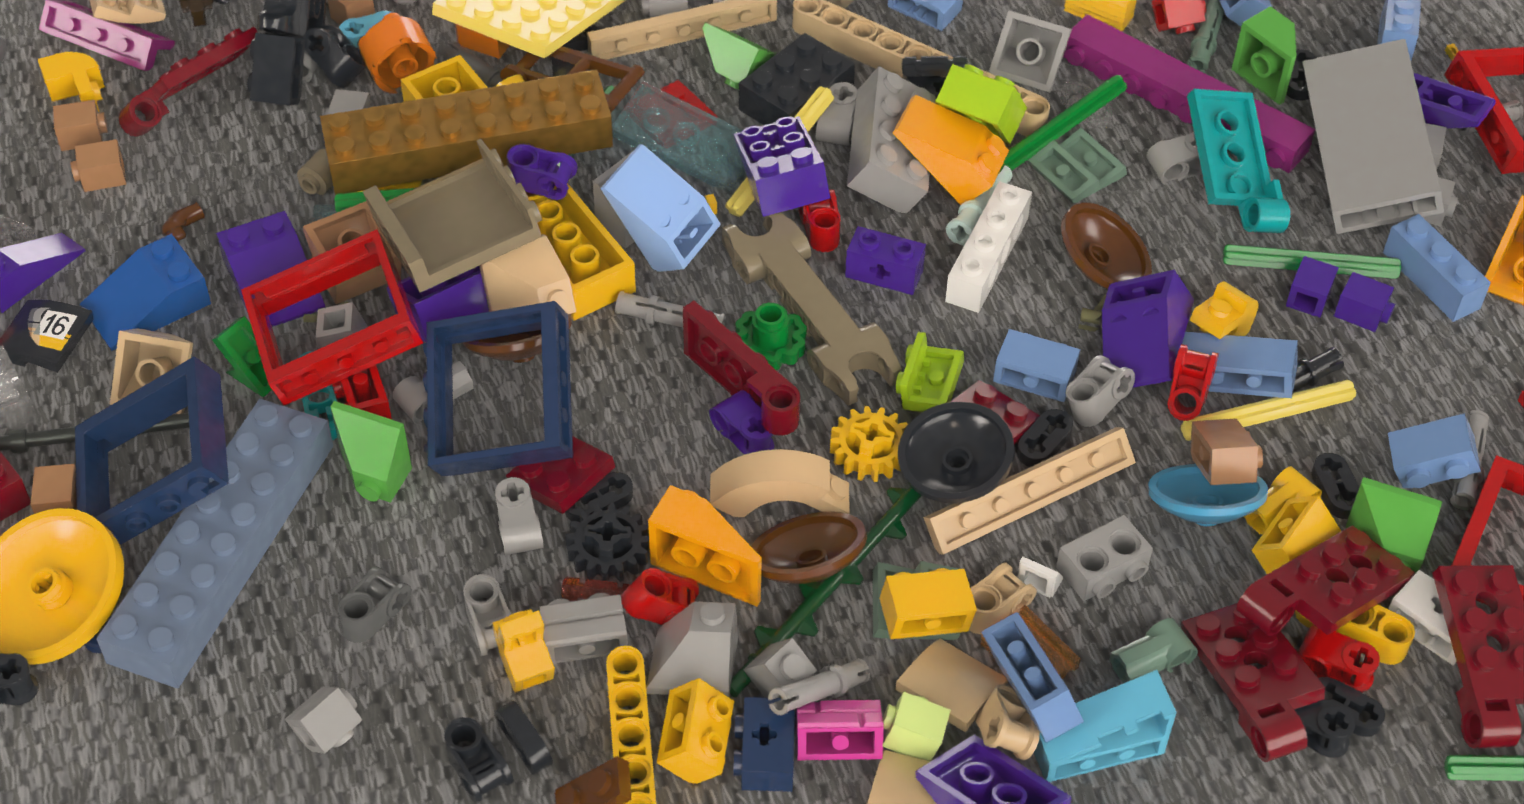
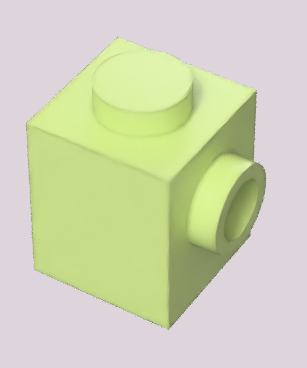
(915, 726)

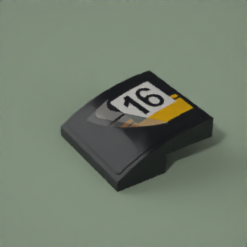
(45, 333)

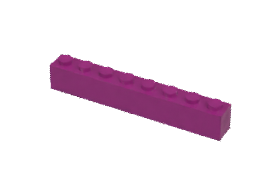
(1168, 81)

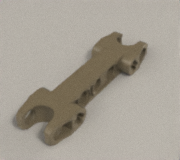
(841, 346)

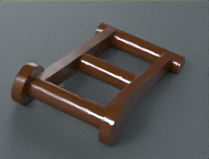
(582, 63)

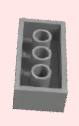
(878, 160)

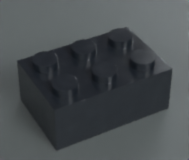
(790, 79)

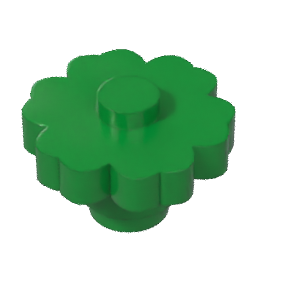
(773, 334)

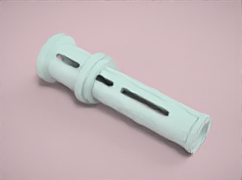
(971, 210)

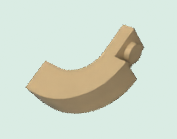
(777, 476)

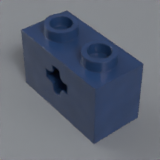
(763, 765)

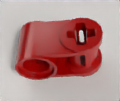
(822, 223)
(1192, 375)
(658, 595)
(1339, 658)

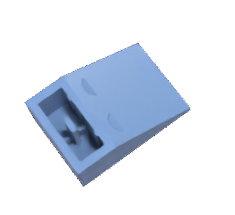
(660, 210)

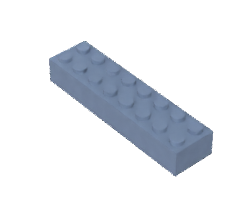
(216, 546)

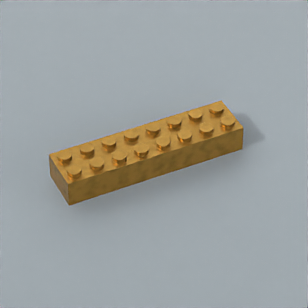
(441, 132)

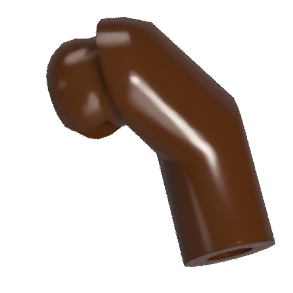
(182, 219)

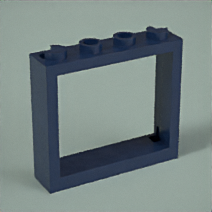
(438, 383)
(186, 385)

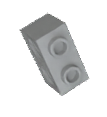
(1102, 552)

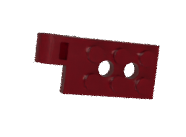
(181, 76)
(739, 368)
(1307, 587)
(1489, 678)
(1261, 695)

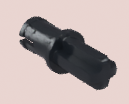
(1317, 367)

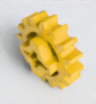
(867, 443)

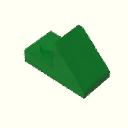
(241, 351)

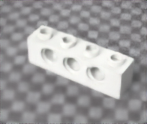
(988, 247)

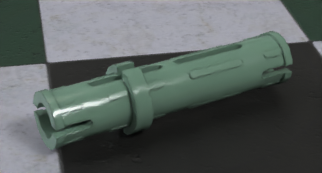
(1204, 43)

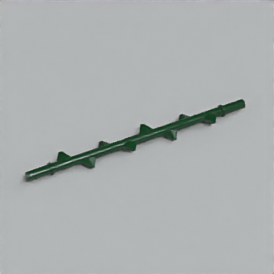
(817, 593)

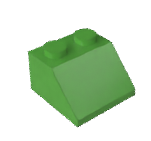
(1267, 53)

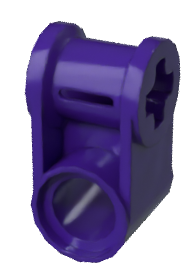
(539, 170)
(741, 423)

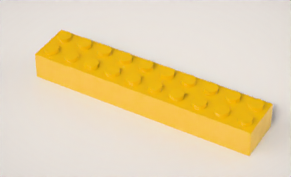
(584, 246)

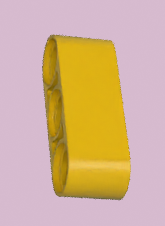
(1378, 628)

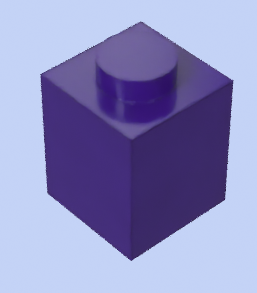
(1311, 286)
(1365, 302)

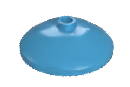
(1189, 496)

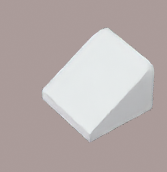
(1041, 577)

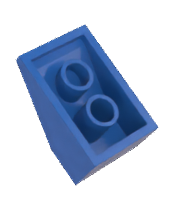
(148, 291)

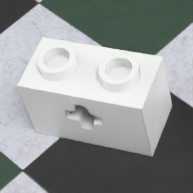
(1421, 605)

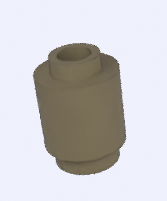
(315, 174)

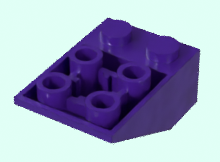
(782, 165)
(1146, 325)

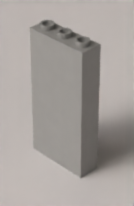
(1372, 137)

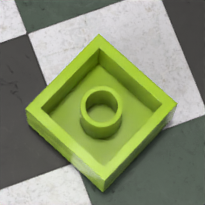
(983, 100)

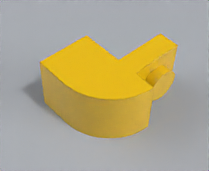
(72, 75)
(1226, 312)
(523, 649)

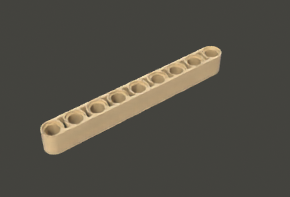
(887, 48)

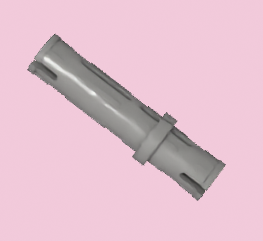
(653, 309)
(1465, 489)
(829, 682)

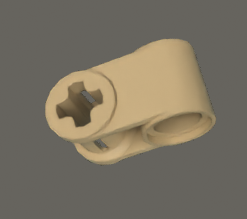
(999, 597)
(1007, 723)

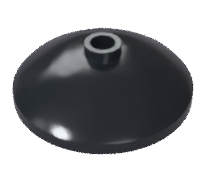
(954, 436)

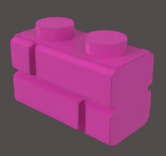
(839, 730)

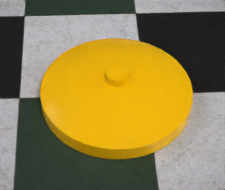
(56, 583)

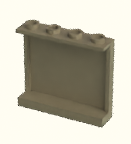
(457, 220)

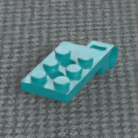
(1240, 182)

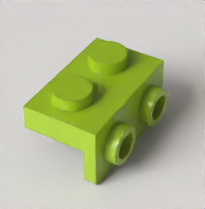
(928, 375)

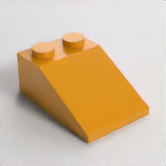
(951, 147)
(1507, 266)
(700, 544)

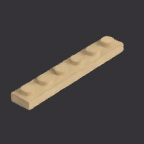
(678, 27)
(1030, 490)

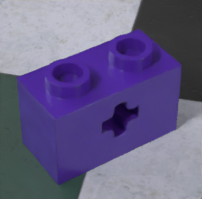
(885, 260)

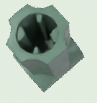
(1160, 649)

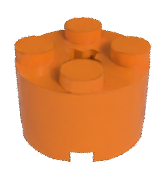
(395, 50)

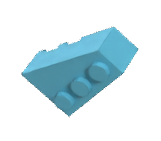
(1117, 729)

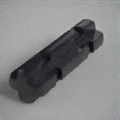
(931, 65)

